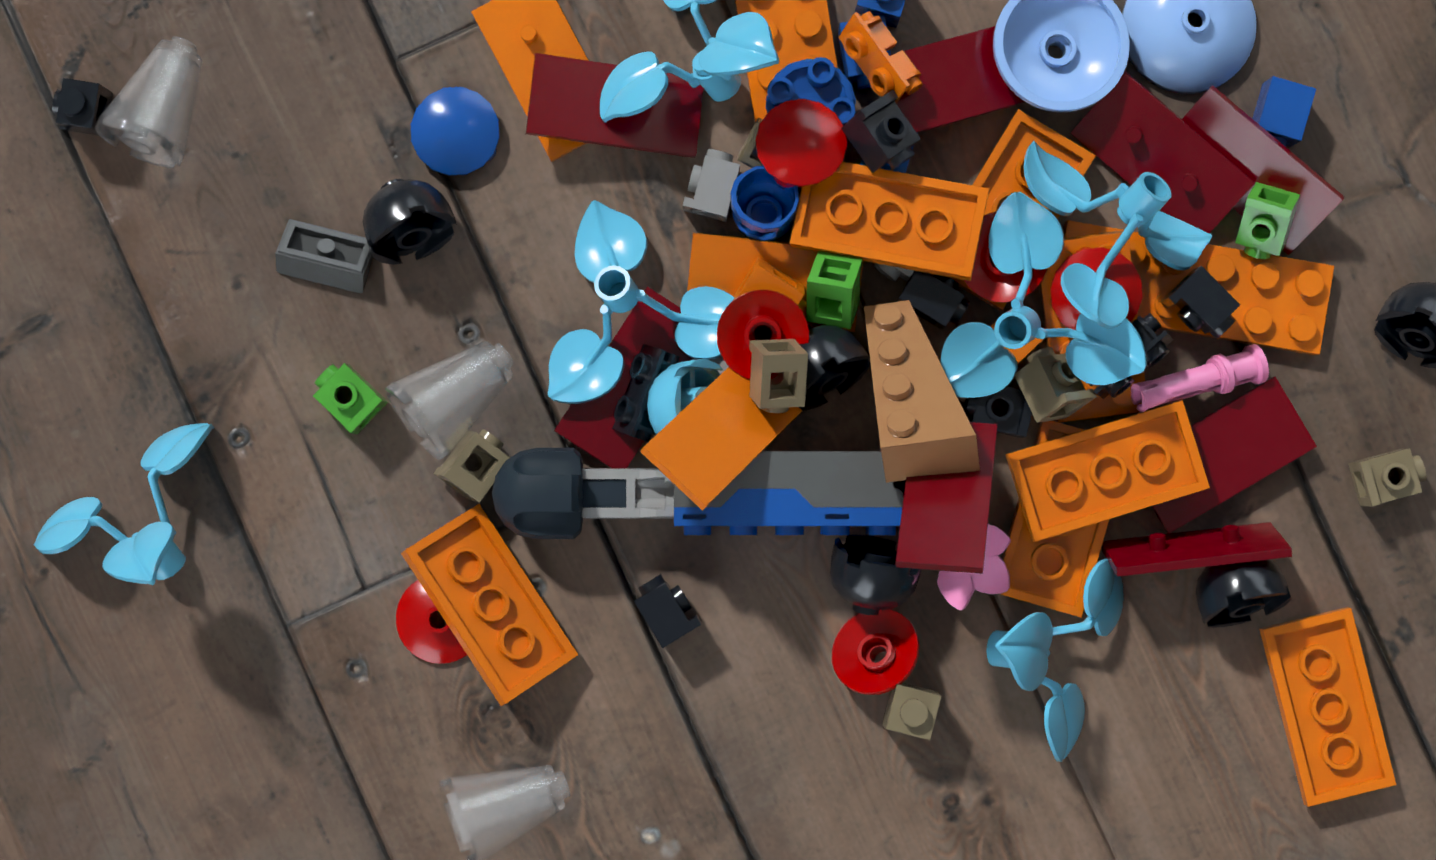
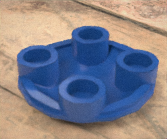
(813, 81)
(455, 131)

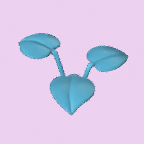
(739, 47)
(1167, 238)
(605, 249)
(974, 354)
(150, 551)
(1027, 652)

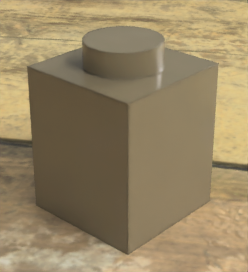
(911, 710)

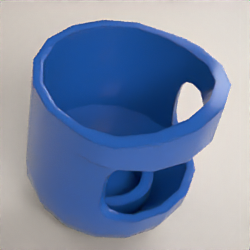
(765, 220)

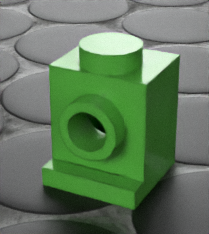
(1271, 208)
(833, 289)
(364, 403)

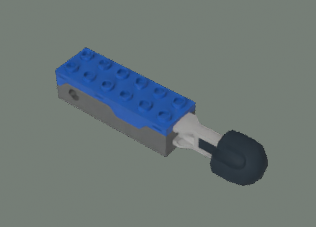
(550, 493)

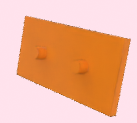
(519, 31)
(727, 260)
(715, 438)

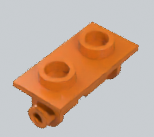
(867, 43)

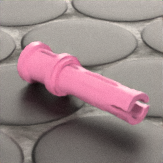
(1217, 375)

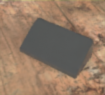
(324, 256)

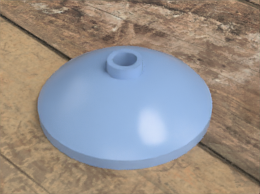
(1091, 43)
(1185, 56)

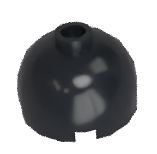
(407, 219)
(1409, 322)
(833, 362)
(867, 574)
(1236, 590)

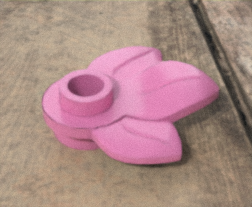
(960, 586)

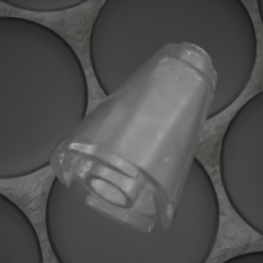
(156, 105)
(451, 395)
(501, 806)

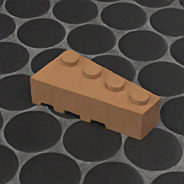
(915, 404)

